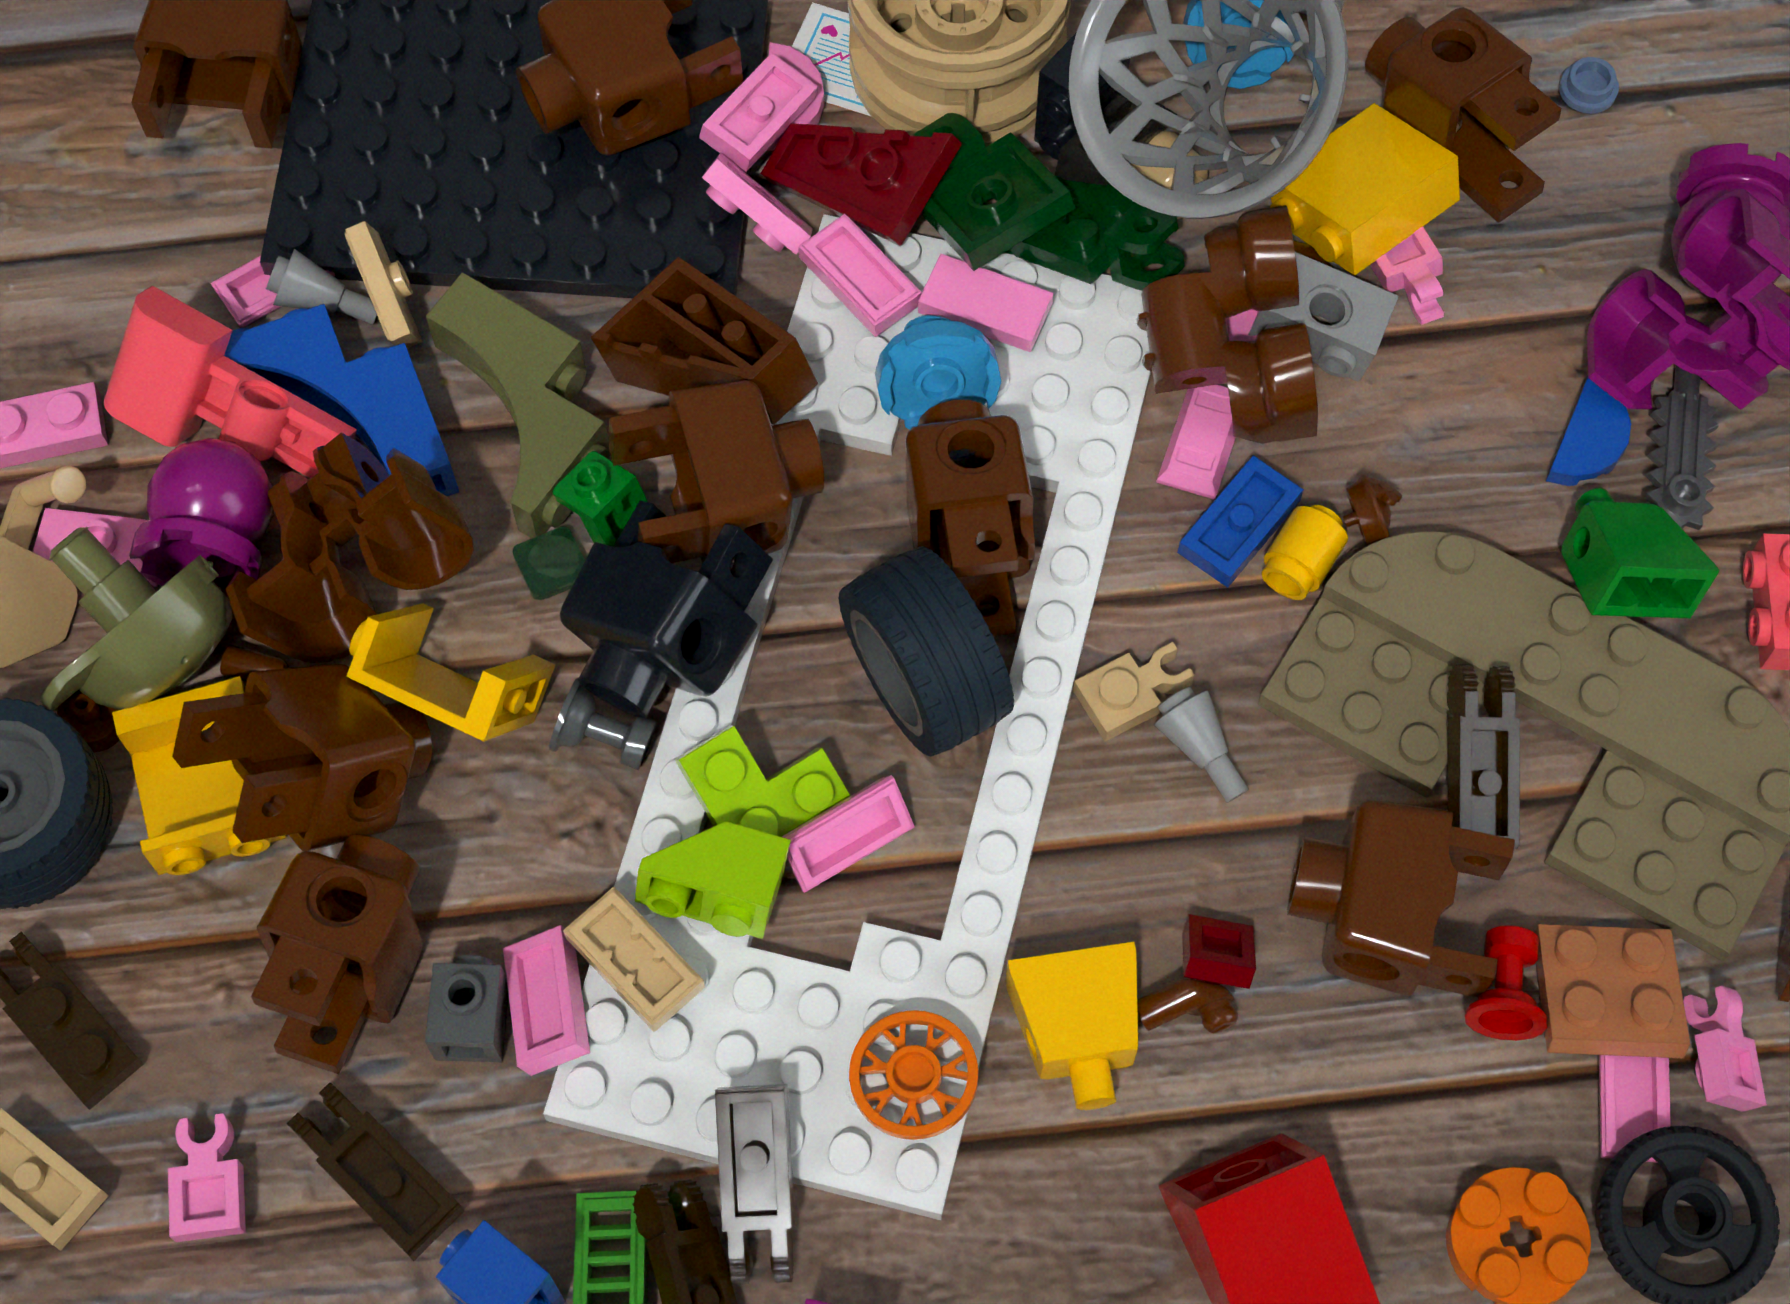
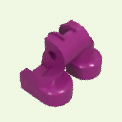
(1643, 323)

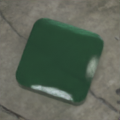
(549, 562)

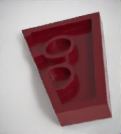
(867, 176)

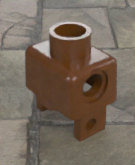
(217, 57)
(726, 466)
(1387, 893)
(321, 922)

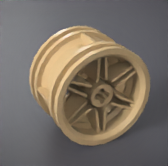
(953, 57)

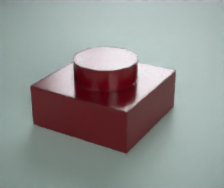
(1218, 951)

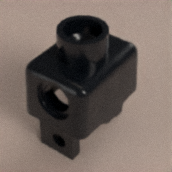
(659, 619)

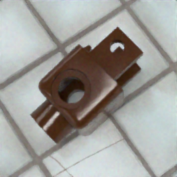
(618, 72)
(1470, 77)
(972, 500)
(312, 754)

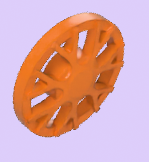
(913, 1074)

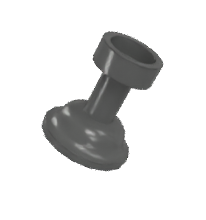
(580, 720)

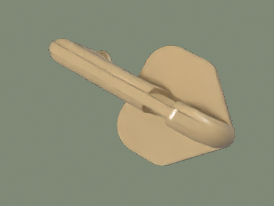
(34, 592)

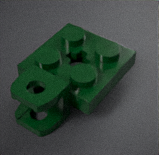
(1007, 172)
(1104, 234)

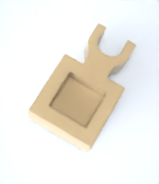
(1125, 694)

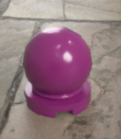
(1726, 169)
(207, 503)

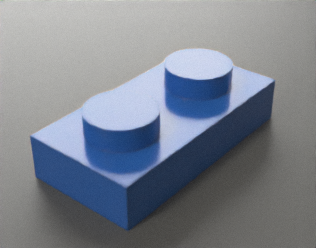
(1240, 521)

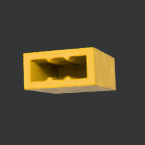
(1369, 189)

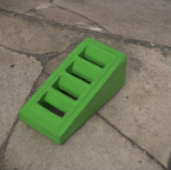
(585, 1259)

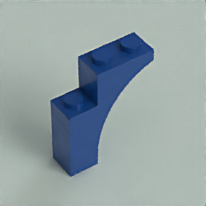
(369, 393)

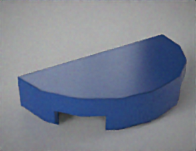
(1593, 438)

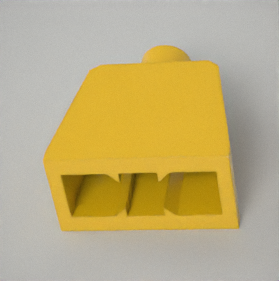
(1079, 1016)

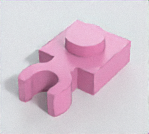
(207, 1192)

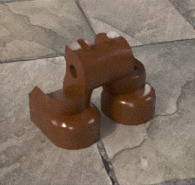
(1189, 337)
(406, 534)

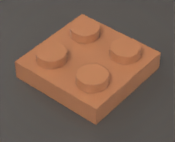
(1611, 991)

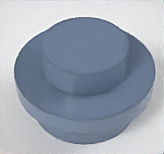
(1589, 85)

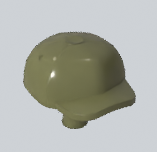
(151, 634)

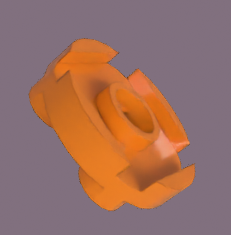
(1540, 1205)

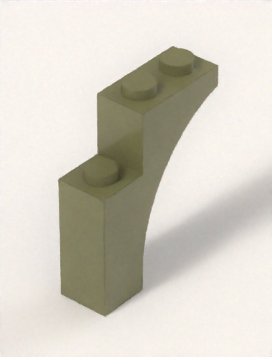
(535, 376)

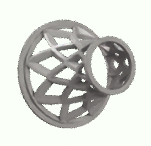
(1207, 128)

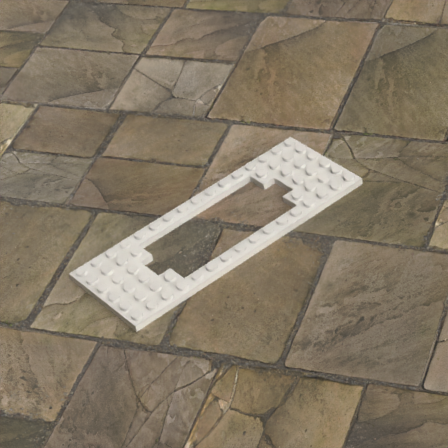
(800, 1020)

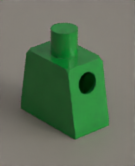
(1634, 560)

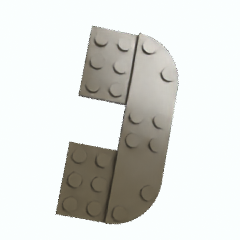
(1694, 761)

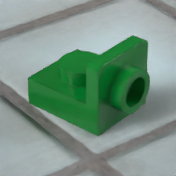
(600, 496)

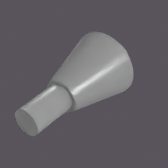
(306, 285)
(1195, 729)

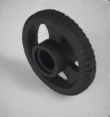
(1637, 1249)

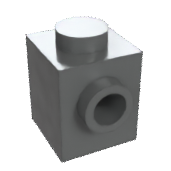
(467, 1010)

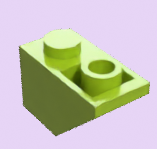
(717, 877)

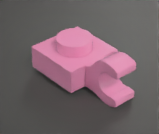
(1414, 267)
(1726, 1059)

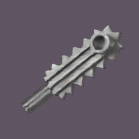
(1682, 452)

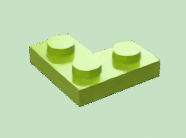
(737, 792)

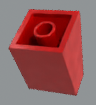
(1269, 1228)

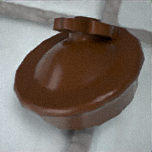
(1371, 508)

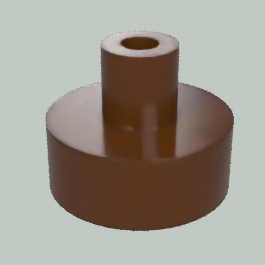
(91, 720)

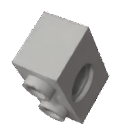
(1353, 308)

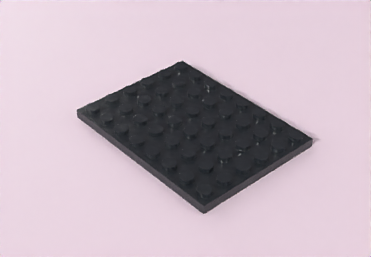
(427, 138)

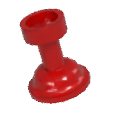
(1506, 1009)

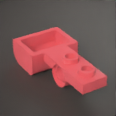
(177, 375)

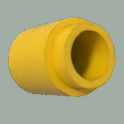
(1304, 551)

